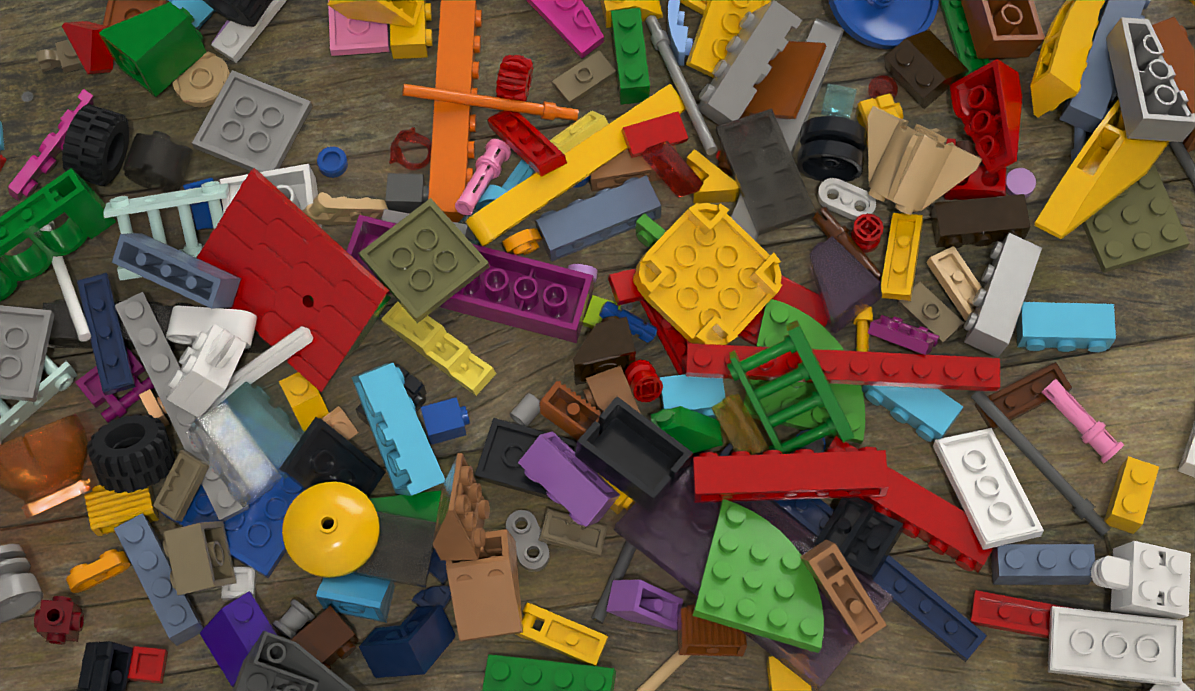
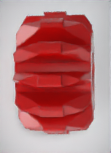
(514, 78)

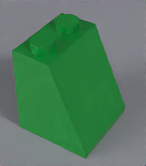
(155, 46)

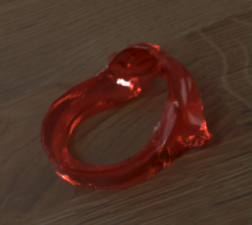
(397, 155)

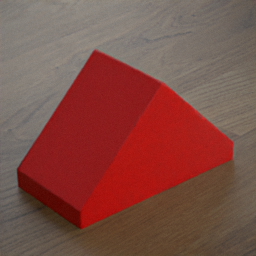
(89, 46)

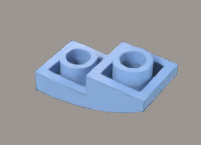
(677, 33)

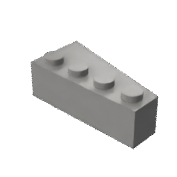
(746, 62)
(1145, 84)

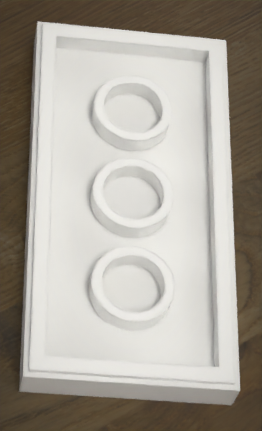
(987, 488)
(1115, 646)

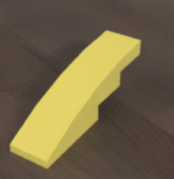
(440, 349)

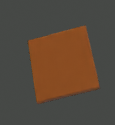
(788, 79)

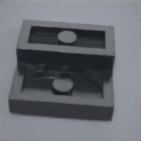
(861, 535)

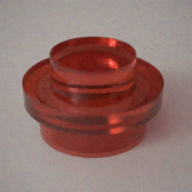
(881, 86)

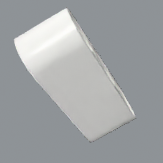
(189, 321)

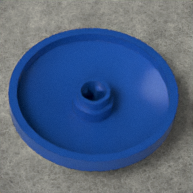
(884, 22)

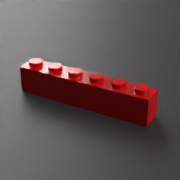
(790, 475)
(928, 518)

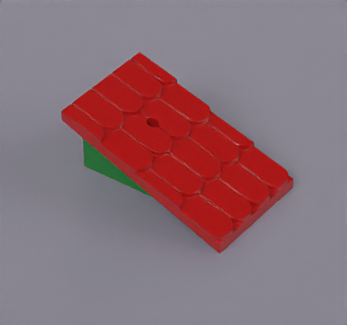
(294, 278)

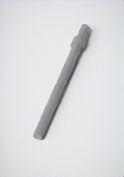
(662, 43)

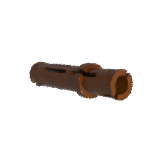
(832, 228)

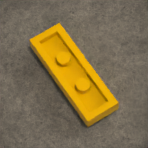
(901, 256)

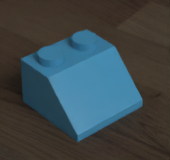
(357, 596)

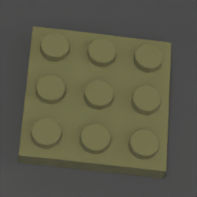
(1136, 225)
(424, 260)

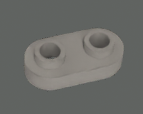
(527, 540)

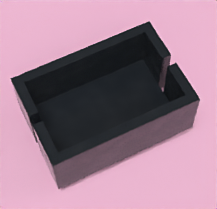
(633, 454)

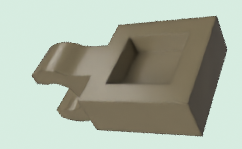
(64, 56)

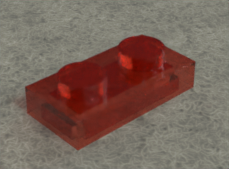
(672, 169)

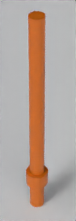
(546, 110)

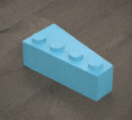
(397, 430)

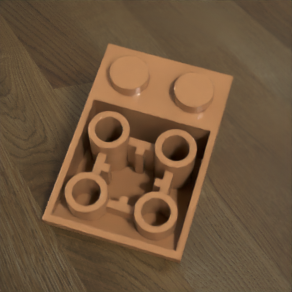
(460, 515)
(487, 590)

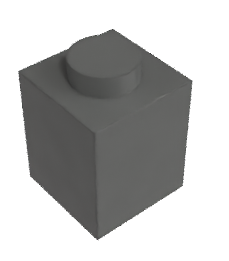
(406, 192)

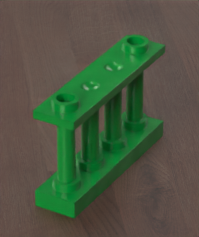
(807, 370)

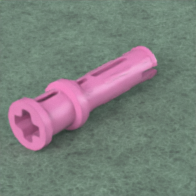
(468, 199)
(1091, 431)

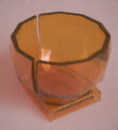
(46, 465)

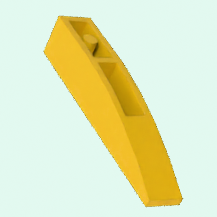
(1064, 54)
(1098, 175)

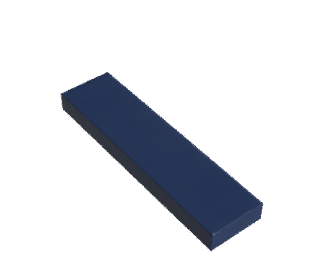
(106, 334)

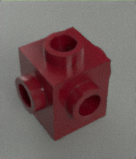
(68, 624)

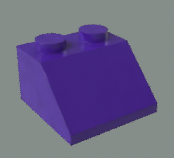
(234, 633)

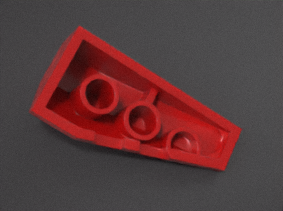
(991, 111)

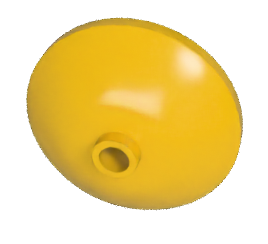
(337, 549)

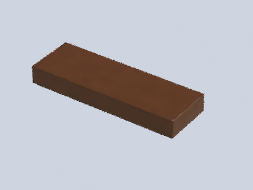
(1025, 394)

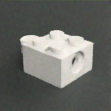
(205, 370)
(1146, 580)

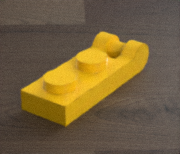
(563, 635)

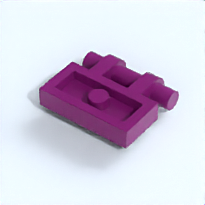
(903, 334)
(91, 387)

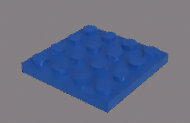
(254, 534)

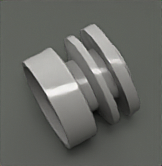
(18, 588)

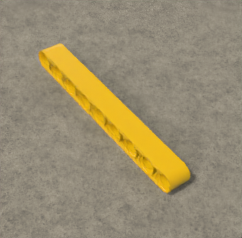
(581, 161)

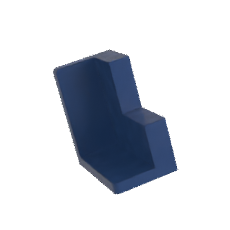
(409, 646)

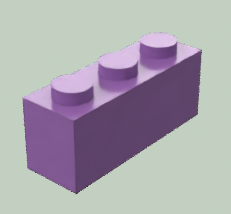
(568, 479)

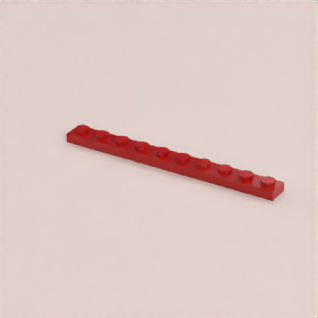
(856, 367)

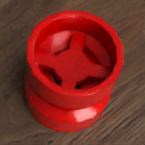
(865, 239)
(643, 381)

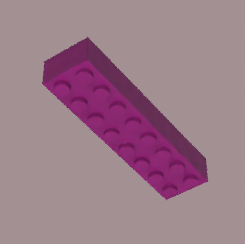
(510, 291)

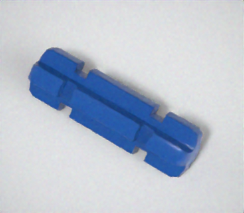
(645, 331)

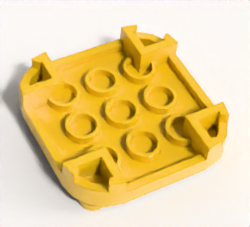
(708, 276)

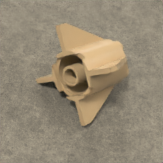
(911, 163)

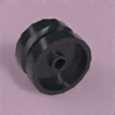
(831, 148)

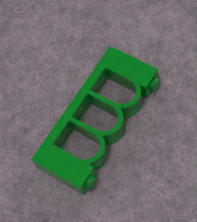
(64, 194)

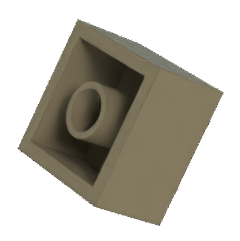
(199, 557)

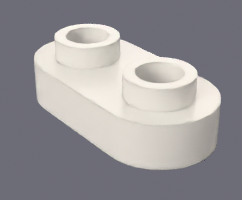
(847, 198)

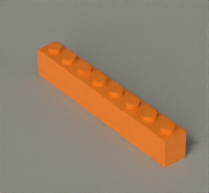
(454, 121)

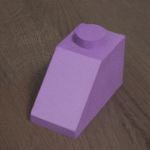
(644, 604)

